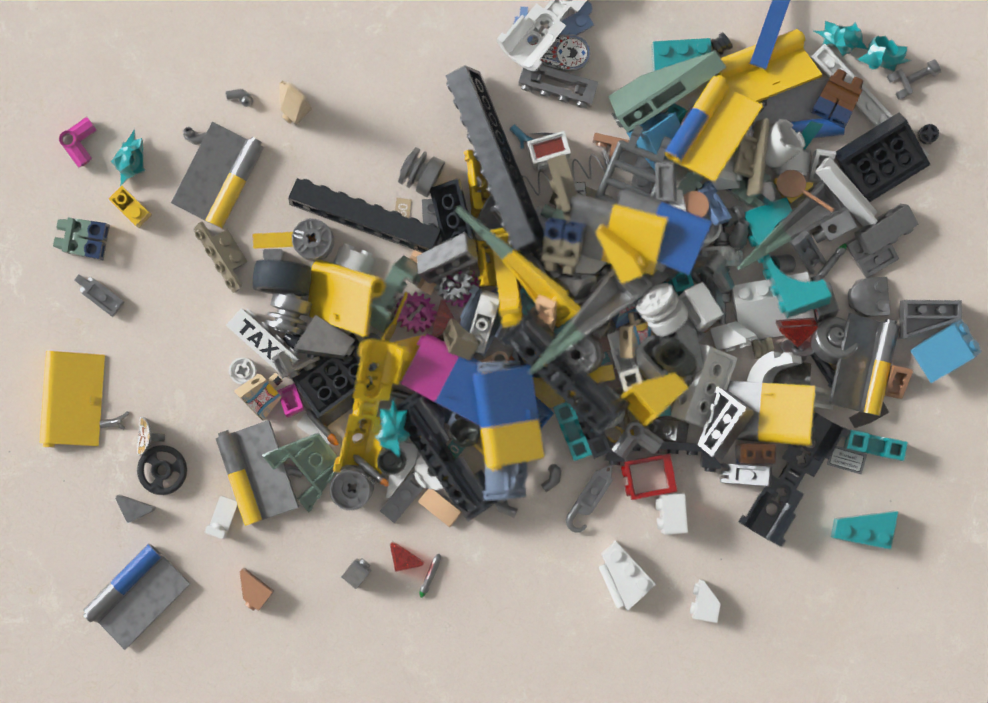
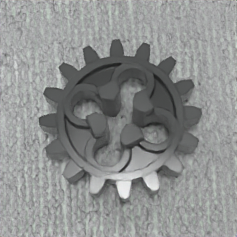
(453, 290)

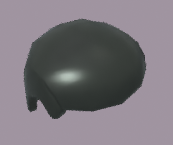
(464, 433)
(389, 462)

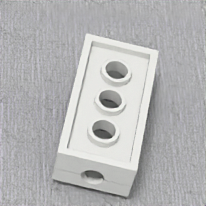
(695, 402)

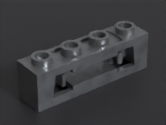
(563, 94)

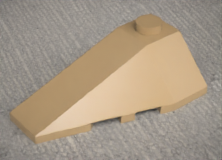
(292, 103)

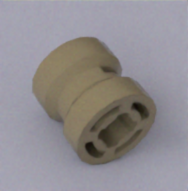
(762, 347)

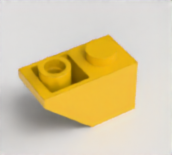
(130, 206)

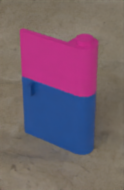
(444, 377)

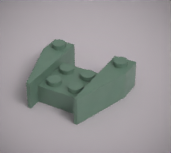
(395, 283)

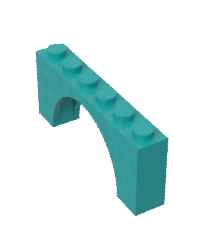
(793, 295)

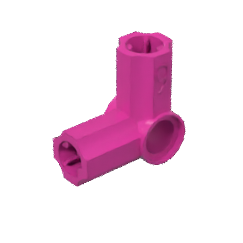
(76, 150)

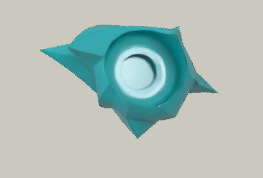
(842, 37)
(884, 54)
(129, 158)
(392, 428)

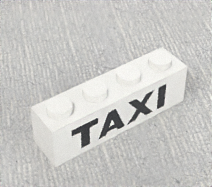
(259, 338)

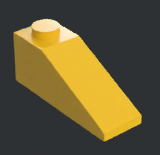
(622, 256)

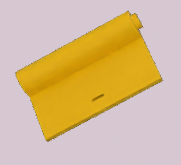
(786, 69)
(343, 293)
(66, 402)

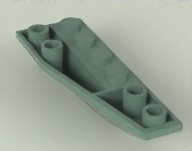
(661, 88)

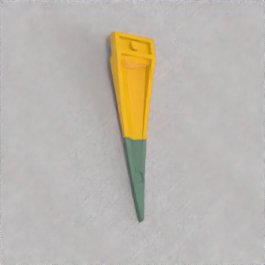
(529, 276)

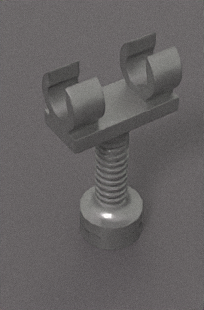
(932, 68)

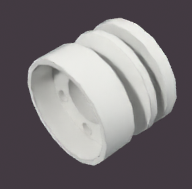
(662, 309)

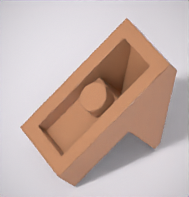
(605, 140)

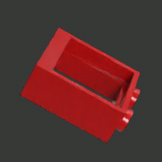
(669, 475)

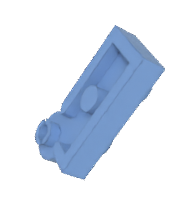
(579, 21)
(717, 211)

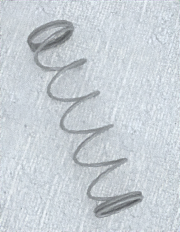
(606, 161)

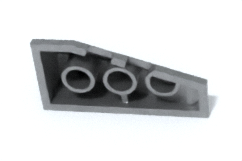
(645, 356)

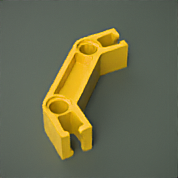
(508, 287)

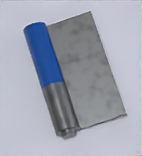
(136, 596)

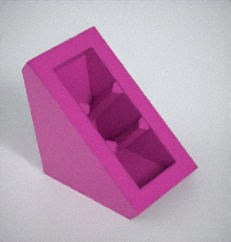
(291, 400)

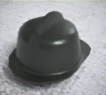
(675, 357)

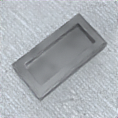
(666, 181)

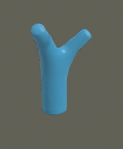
(520, 135)

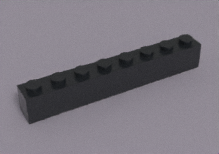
(363, 216)

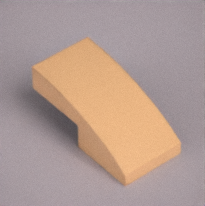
(547, 310)
(440, 507)

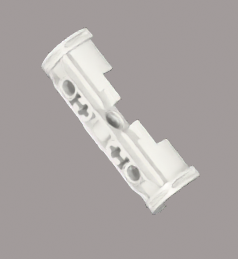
(515, 41)

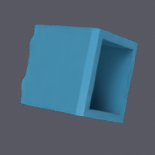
(654, 131)
(946, 350)

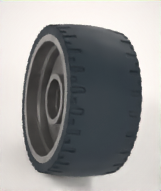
(282, 277)

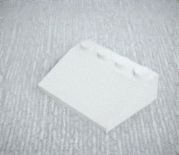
(759, 309)

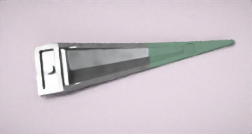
(803, 217)
(602, 305)

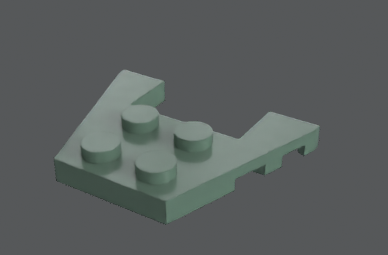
(313, 459)

